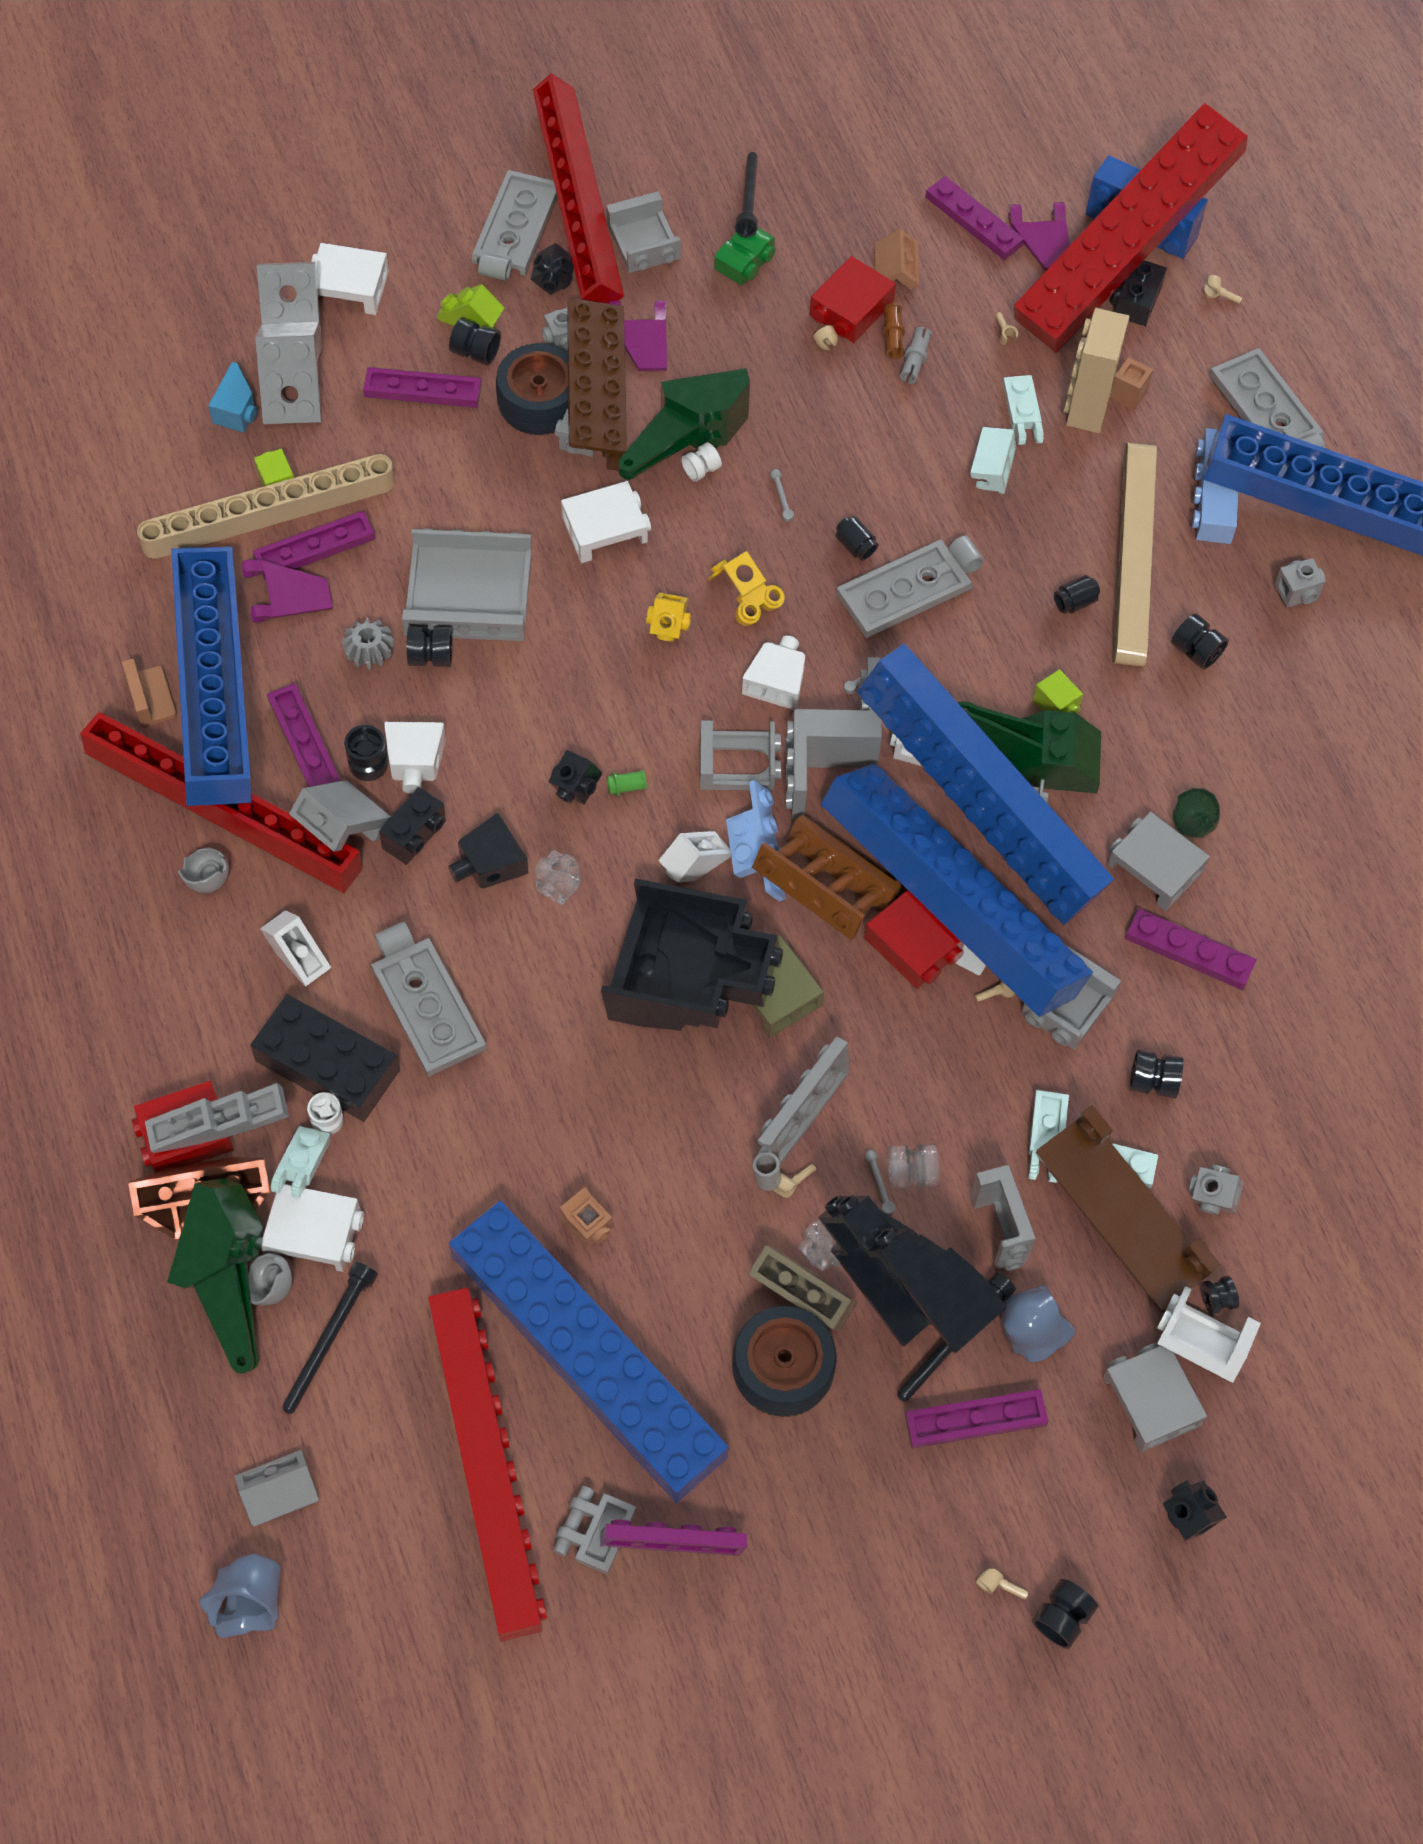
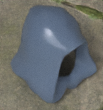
(1035, 1324)
(251, 1596)

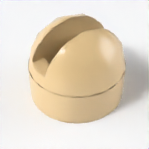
(826, 337)

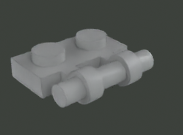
(590, 1551)

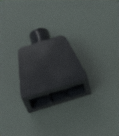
(489, 855)

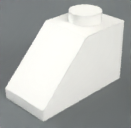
(694, 855)
(295, 947)

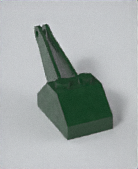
(691, 414)
(1045, 746)
(212, 1256)

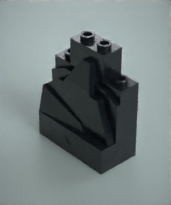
(688, 959)
(908, 1275)

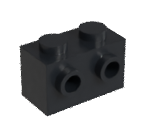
(1140, 292)
(412, 826)

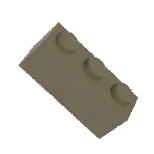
(803, 1287)

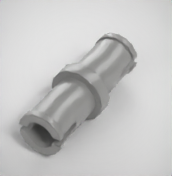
(915, 355)

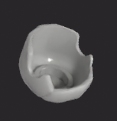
(205, 870)
(269, 1279)

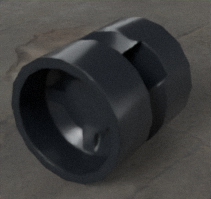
(476, 341)
(1202, 644)
(429, 646)
(366, 753)
(1161, 1074)
(1068, 1609)

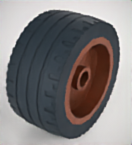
(533, 388)
(778, 1336)

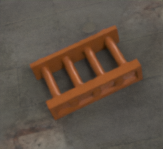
(837, 860)

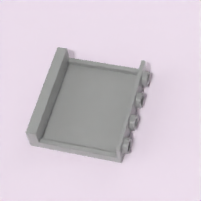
(469, 583)

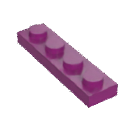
(974, 218)
(422, 387)
(318, 542)
(302, 736)
(1190, 949)
(976, 1418)
(686, 1539)

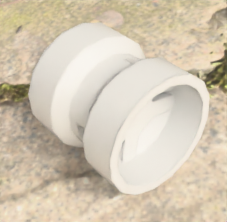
(702, 461)
(322, 1107)

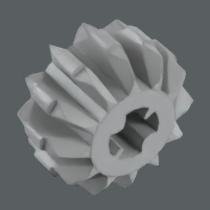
(368, 643)

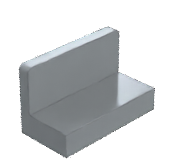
(276, 1488)

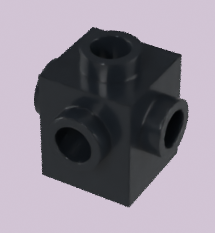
(552, 269)
(575, 778)
(1193, 1509)

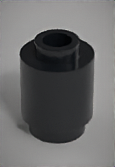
(856, 538)
(1077, 594)

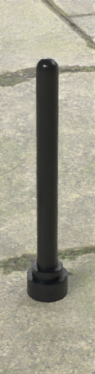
(747, 222)
(360, 1278)
(1004, 1289)

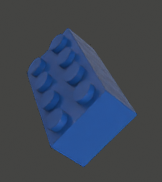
(1112, 179)

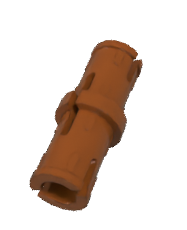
(893, 330)

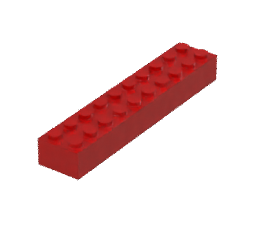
(1130, 227)

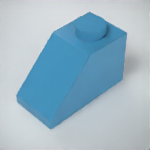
(233, 401)

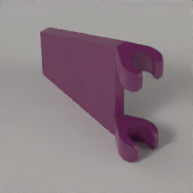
(1043, 238)
(647, 339)
(288, 591)

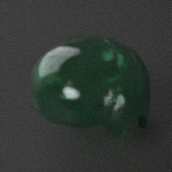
(1196, 813)

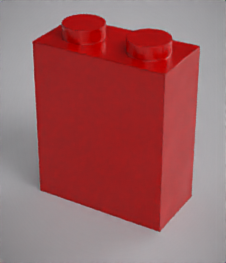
(852, 299)
(913, 940)
(180, 1156)

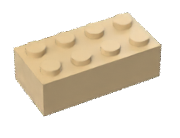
(1095, 369)

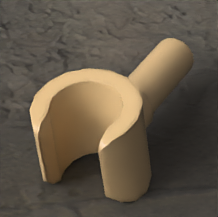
(1214, 289)
(1007, 330)
(999, 989)
(789, 1185)
(992, 1578)

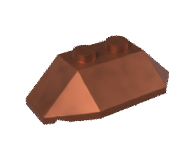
(165, 1195)

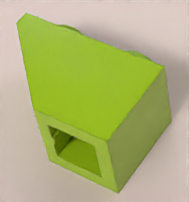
(471, 303)

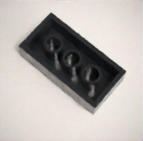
(325, 1057)

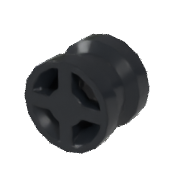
(1219, 1295)

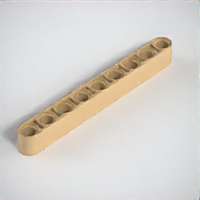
(266, 506)
(1135, 555)

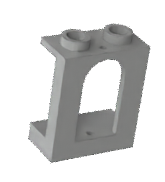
(765, 742)

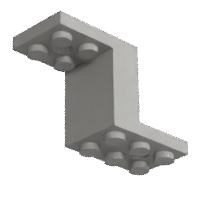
(289, 343)
(829, 741)

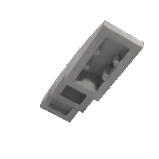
(215, 1120)

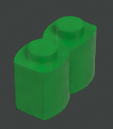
(743, 256)

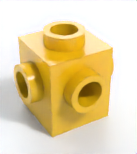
(672, 607)

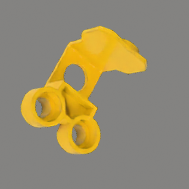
(751, 593)

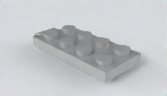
(516, 216)
(1264, 397)
(898, 590)
(434, 1012)
(799, 1112)

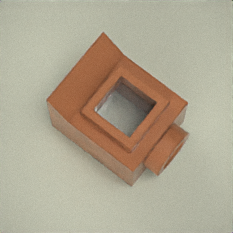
(586, 1218)

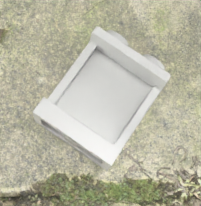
(351, 274)
(604, 518)
(313, 1226)
(1205, 1339)

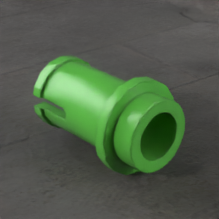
(626, 782)

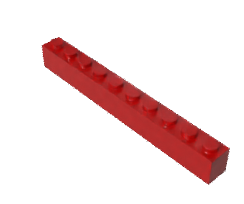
(577, 191)
(254, 821)
(485, 1465)

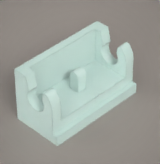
(994, 458)

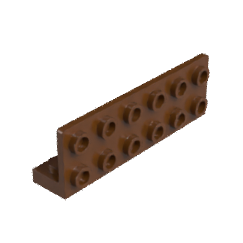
(596, 379)
(1125, 1210)

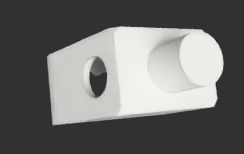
(776, 674)
(414, 751)

